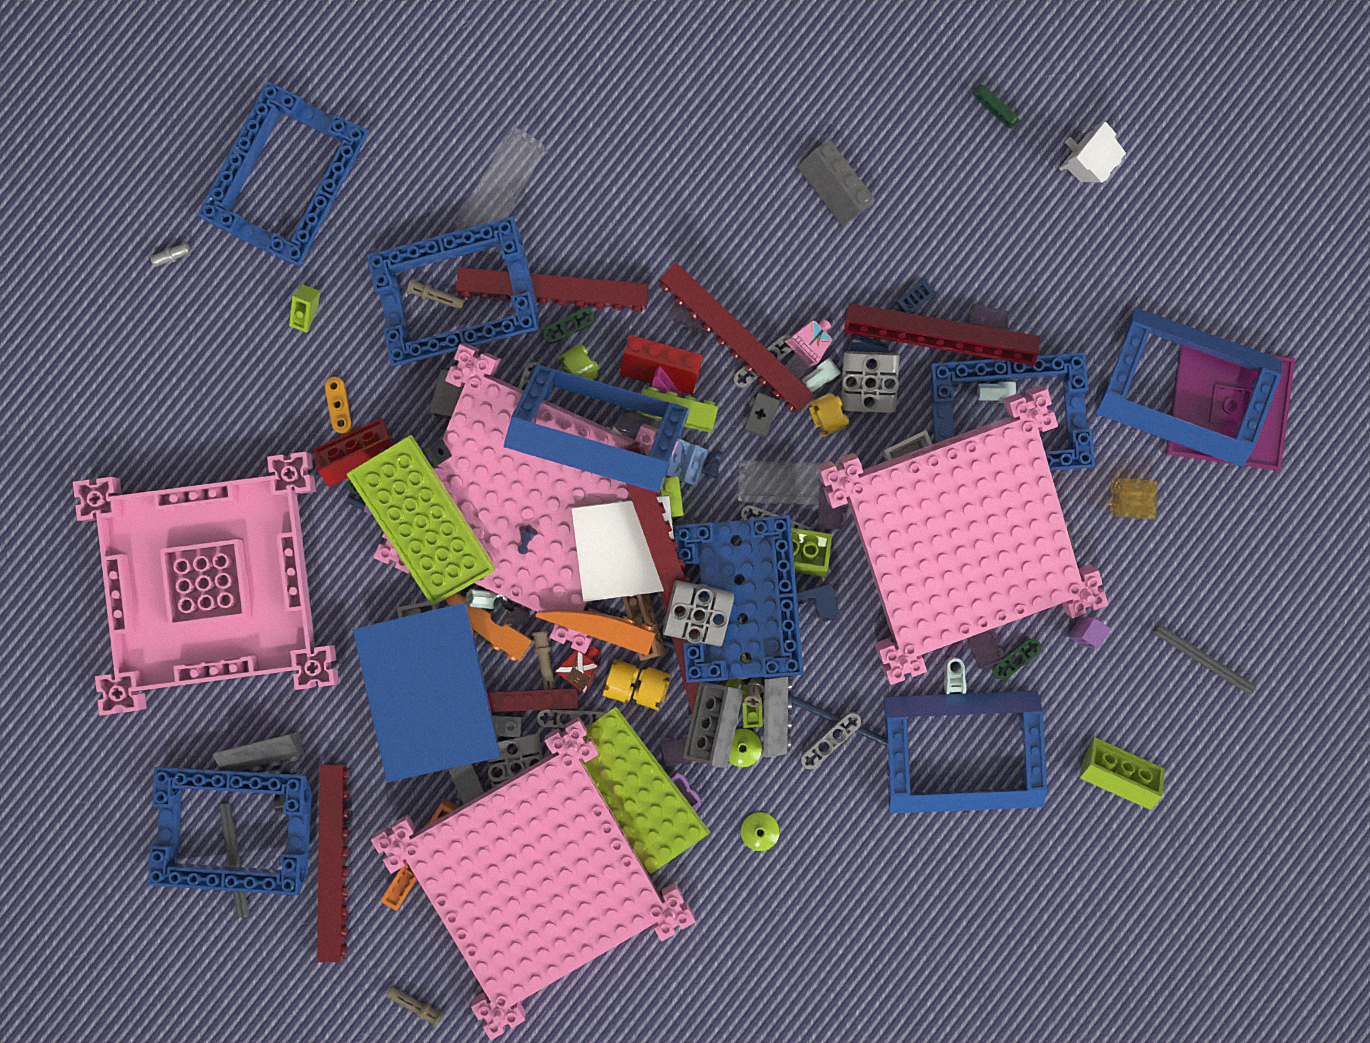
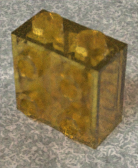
(1134, 499)

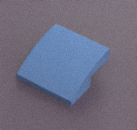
(687, 462)

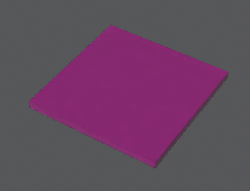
(1216, 397)

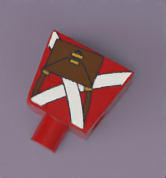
(580, 668)

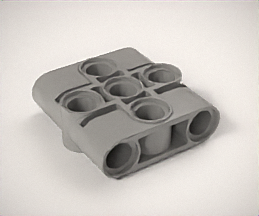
(855, 366)
(716, 602)
(526, 745)

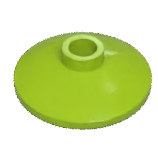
(753, 745)
(759, 821)

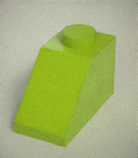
(304, 307)
(751, 715)

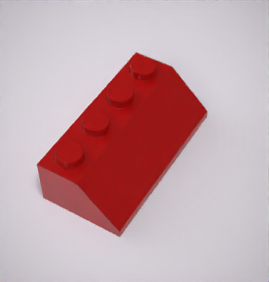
(644, 356)
(351, 450)

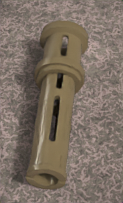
(426, 291)
(543, 649)
(755, 688)
(394, 995)

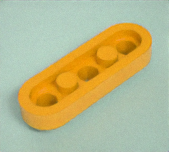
(343, 412)

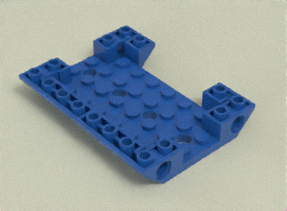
(765, 597)

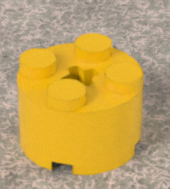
(828, 414)
(619, 681)
(652, 688)

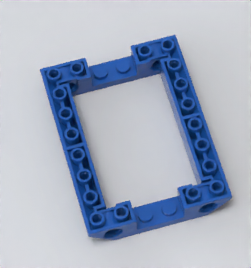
(244, 153)
(387, 263)
(1074, 379)
(1117, 408)
(587, 454)
(1031, 723)
(163, 856)

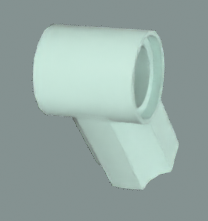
(824, 373)
(995, 392)
(483, 598)

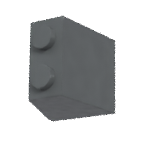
(445, 397)

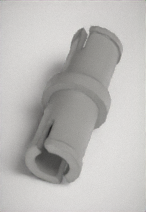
(170, 254)

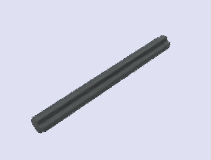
(1204, 659)
(233, 855)

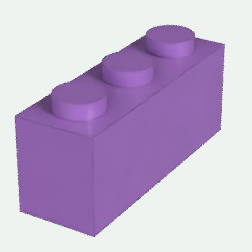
(1089, 632)

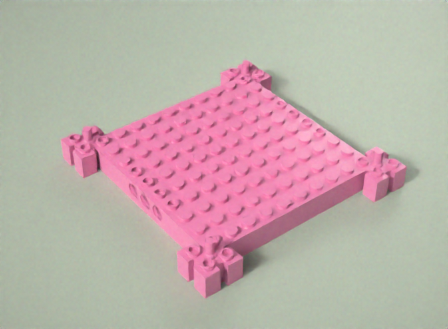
(511, 489)
(964, 534)
(205, 583)
(533, 878)

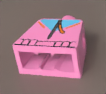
(811, 341)

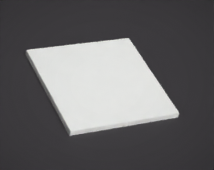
(614, 550)

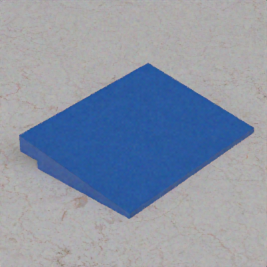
(427, 692)

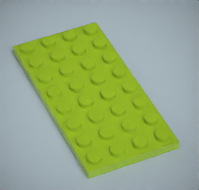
(421, 520)
(641, 793)

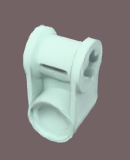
(954, 677)

